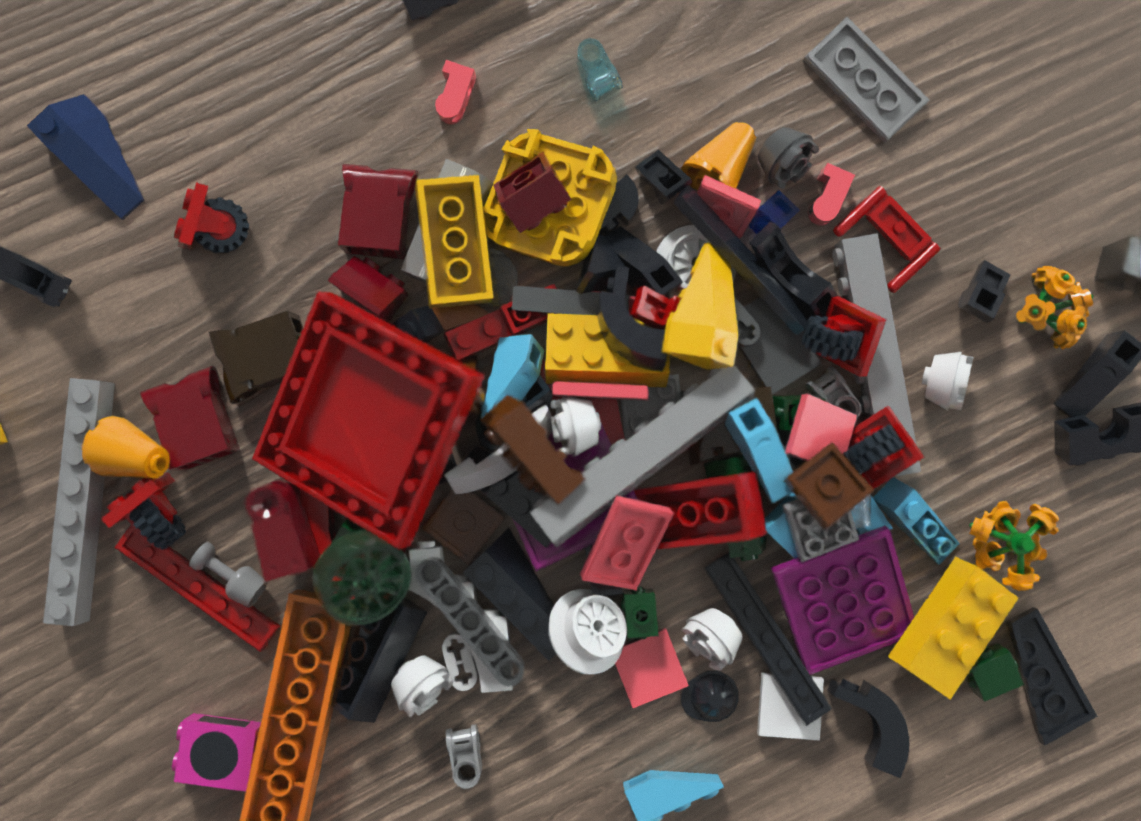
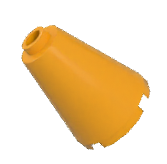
(722, 157)
(123, 450)

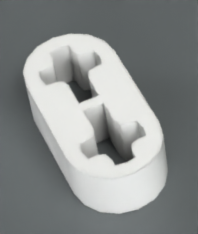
(452, 662)

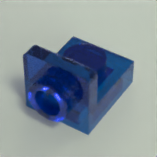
(776, 209)

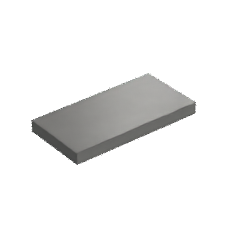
(865, 79)

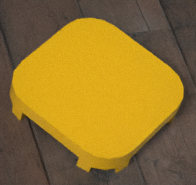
(571, 233)

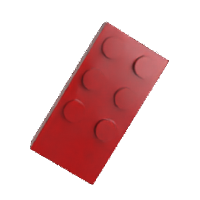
(709, 510)

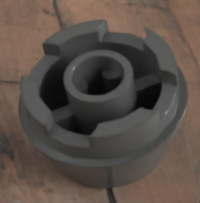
(786, 156)

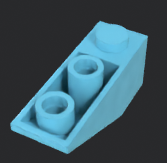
(514, 369)
(761, 448)
(916, 519)
(664, 791)

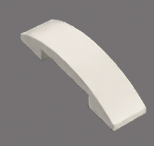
(472, 477)

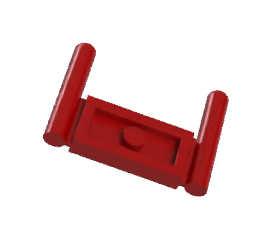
(897, 229)

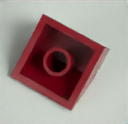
(532, 193)
(369, 287)

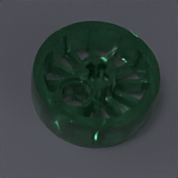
(361, 578)

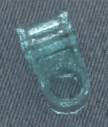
(598, 74)

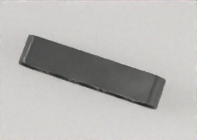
(476, 635)

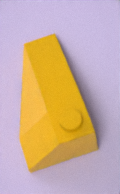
(705, 322)

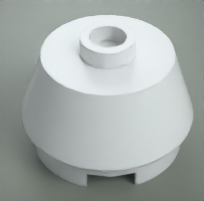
(947, 379)
(575, 424)
(713, 637)
(420, 684)

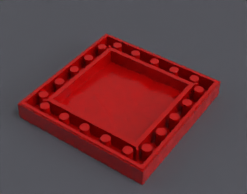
(366, 418)

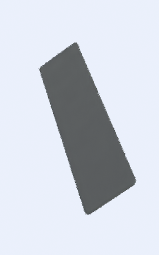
(556, 300)

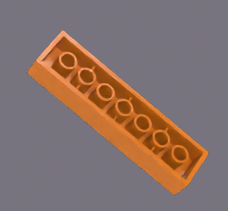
(296, 713)

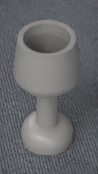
(242, 586)

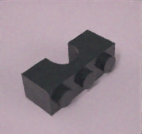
(1080, 441)

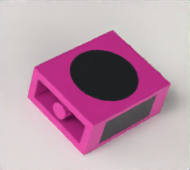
(215, 751)

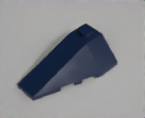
(85, 144)

